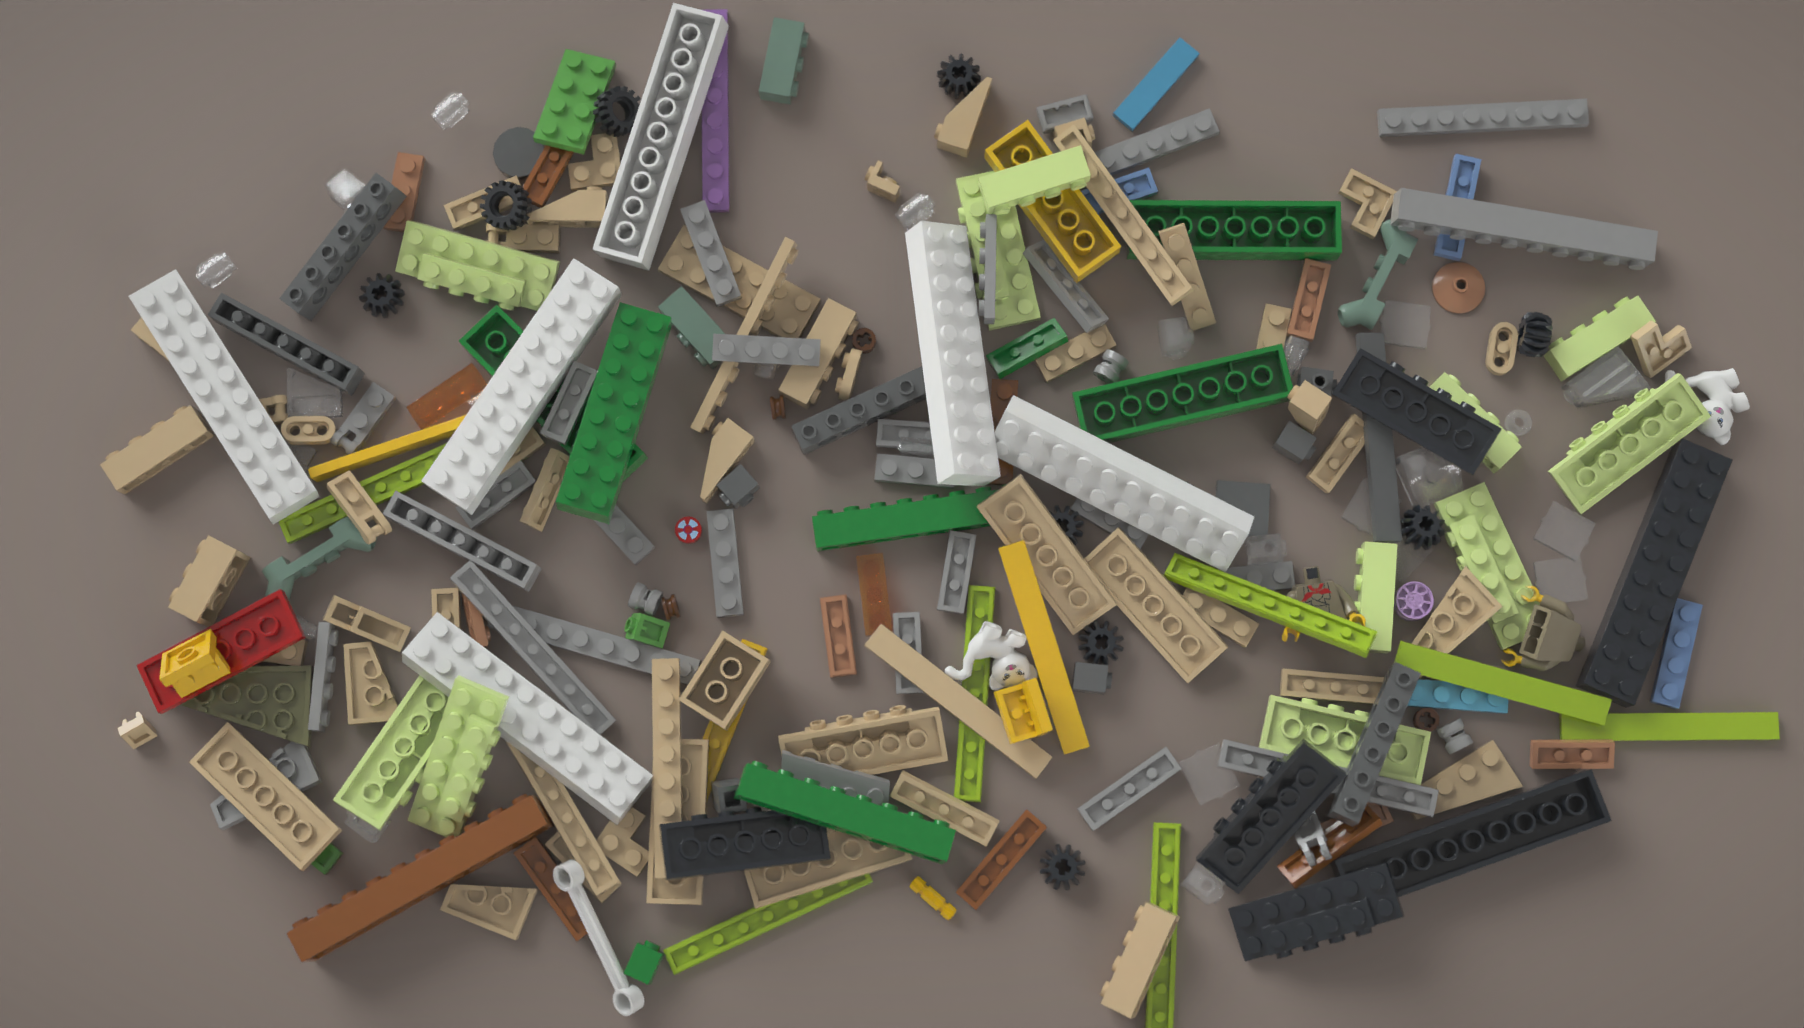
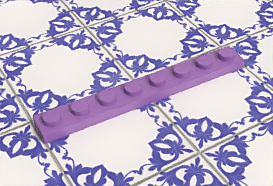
(716, 134)

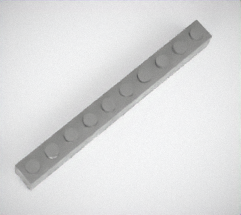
(1523, 228)

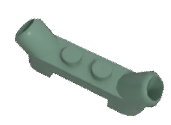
(1367, 310)
(282, 573)

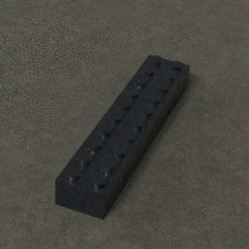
(1654, 573)
(1485, 834)

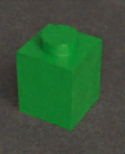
(644, 962)

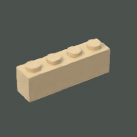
(832, 327)
(156, 449)
(1139, 960)

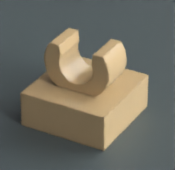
(137, 731)

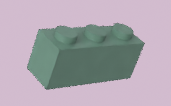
(783, 61)
(692, 324)

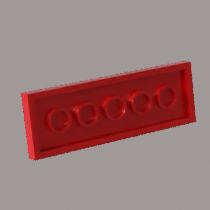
(241, 640)

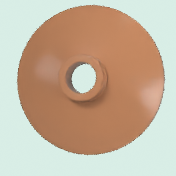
(1453, 298)

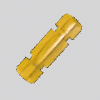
(933, 898)

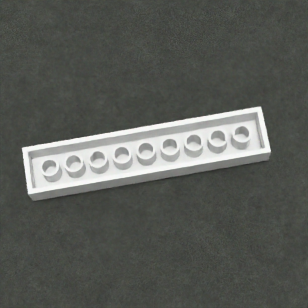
(661, 136)
(952, 354)
(522, 386)
(224, 396)
(1121, 484)
(532, 720)

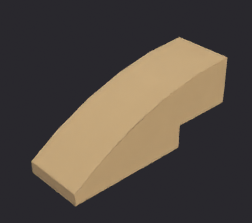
(366, 623)

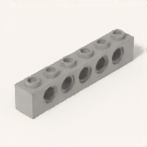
(462, 541)

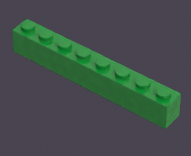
(900, 520)
(845, 813)

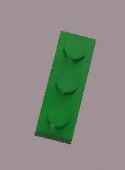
(1027, 348)

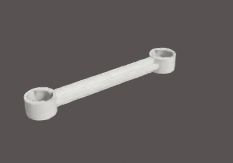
(624, 990)

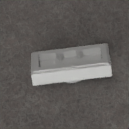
(1064, 112)

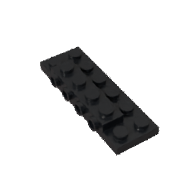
(1417, 411)
(1269, 814)
(739, 843)
(1316, 913)

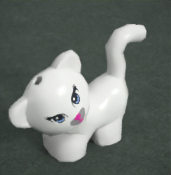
(1718, 387)
(1008, 665)

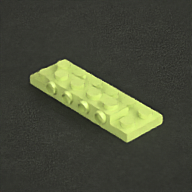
(475, 267)
(1014, 288)
(1628, 442)
(1488, 552)
(1337, 734)
(395, 757)
(458, 758)

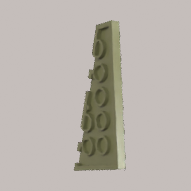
(263, 699)

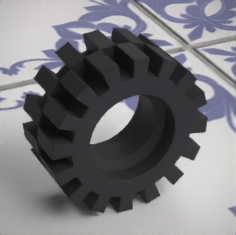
(607, 116)
(493, 200)

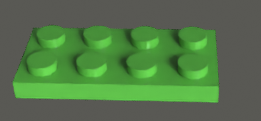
(568, 112)

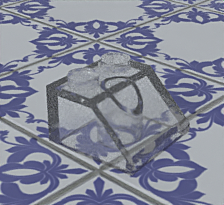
(1427, 477)

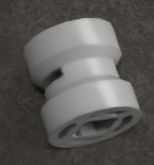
(1110, 367)
(645, 599)
(1458, 741)

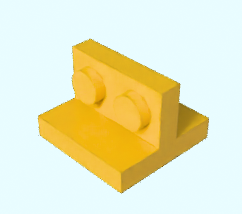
(193, 664)
(1023, 711)

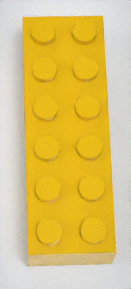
(1064, 221)

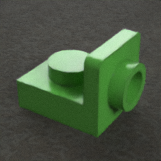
(646, 629)

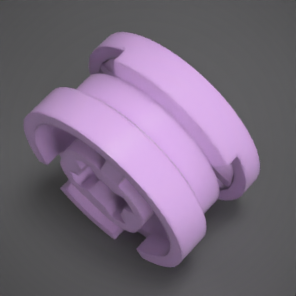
(1413, 601)

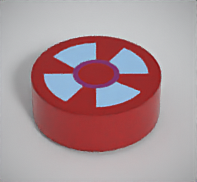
(688, 530)

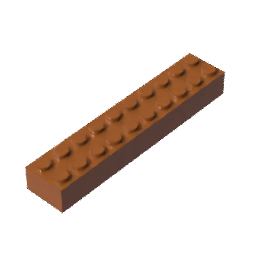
(420, 879)

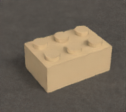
(208, 581)
(724, 680)

